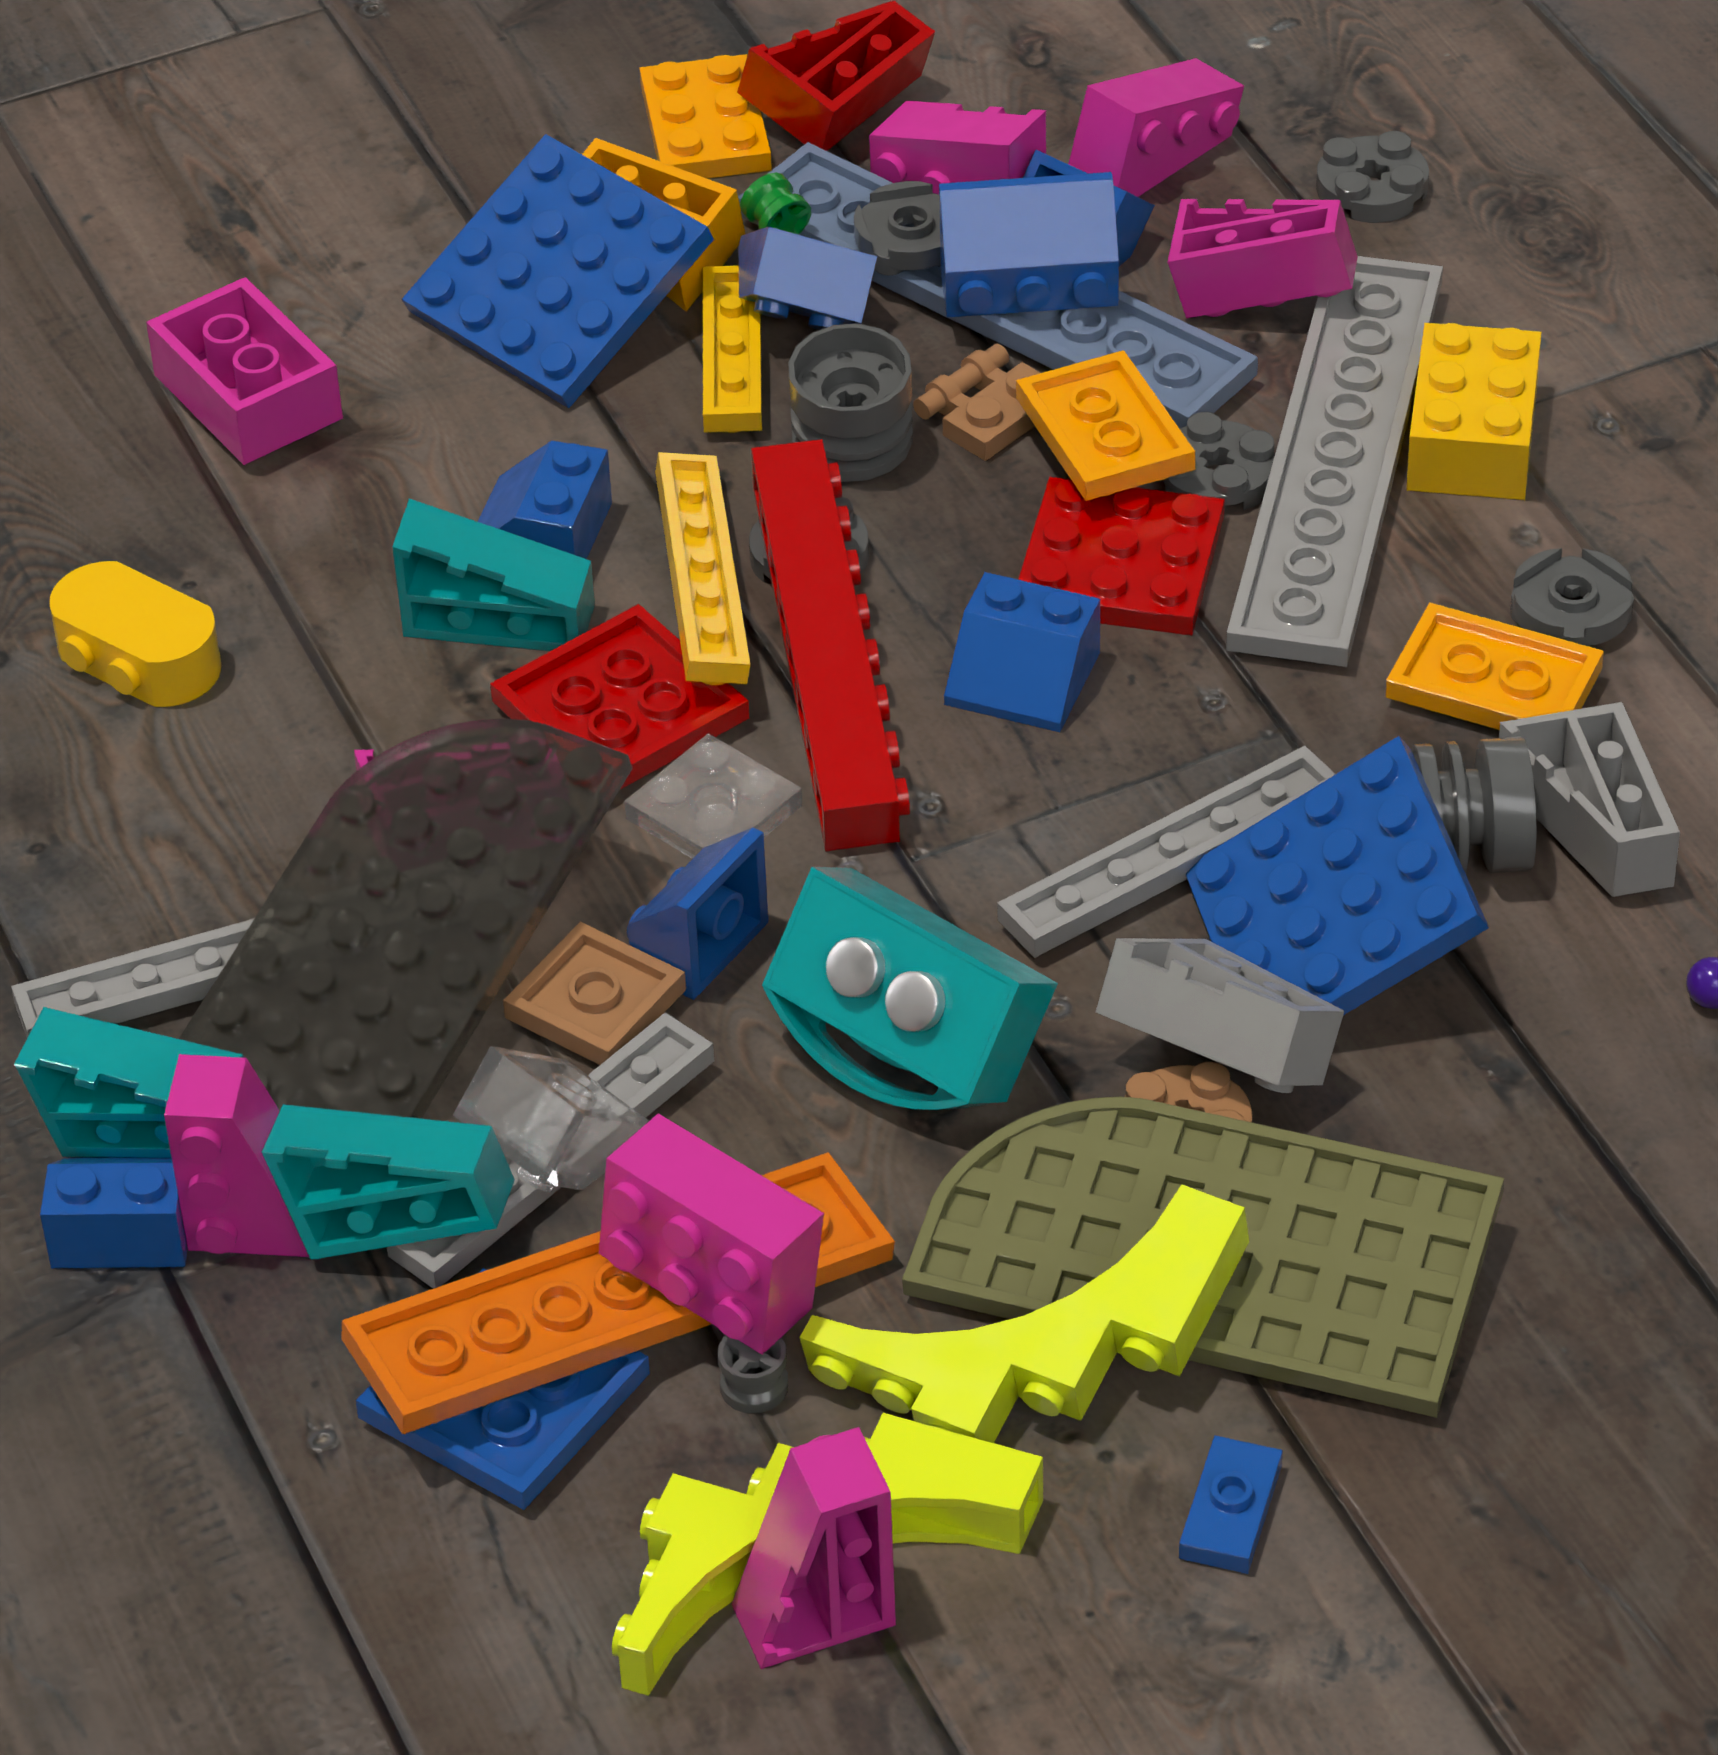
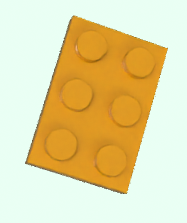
(701, 118)
(1105, 425)
(1490, 669)

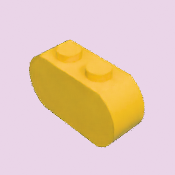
(135, 634)

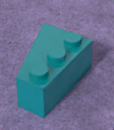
(486, 583)
(102, 1084)
(384, 1178)

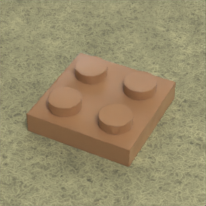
(594, 993)

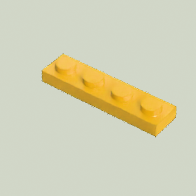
(730, 355)

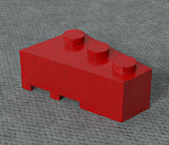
(837, 77)

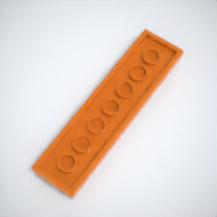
(564, 1312)

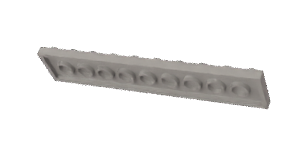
(1335, 467)

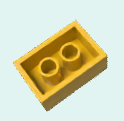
(1473, 411)

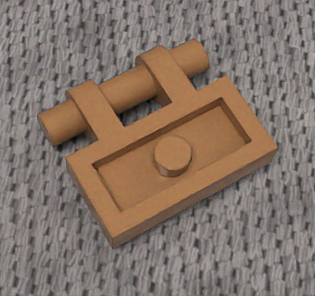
(988, 418)

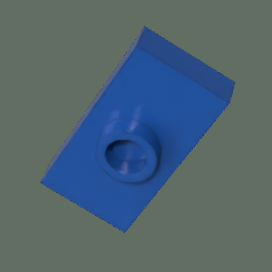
(1230, 1504)

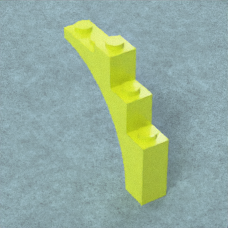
(1054, 1358)
(703, 1534)

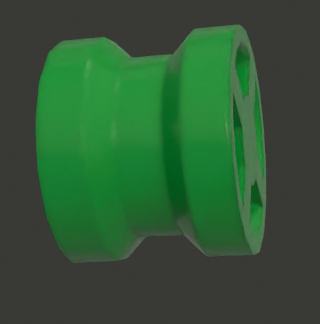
(772, 204)

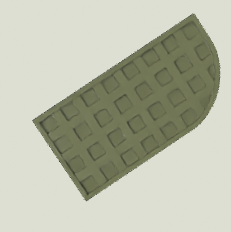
(1349, 1262)

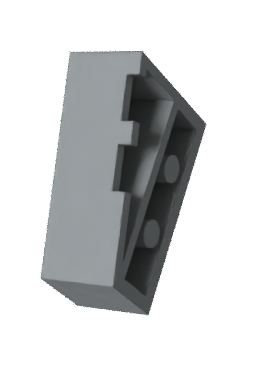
(1601, 796)
(1221, 1009)

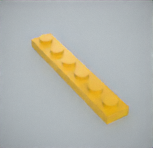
(702, 569)

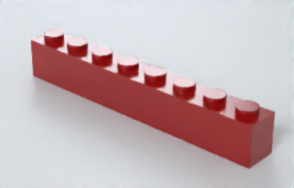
(826, 646)

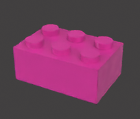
(245, 370)
(710, 1233)

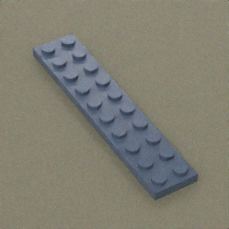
(1178, 361)

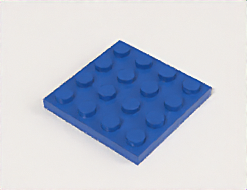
(557, 270)
(1343, 884)

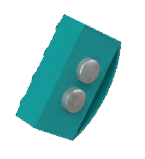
(904, 993)

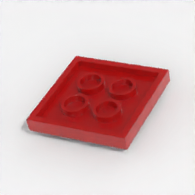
(1131, 549)
(623, 691)

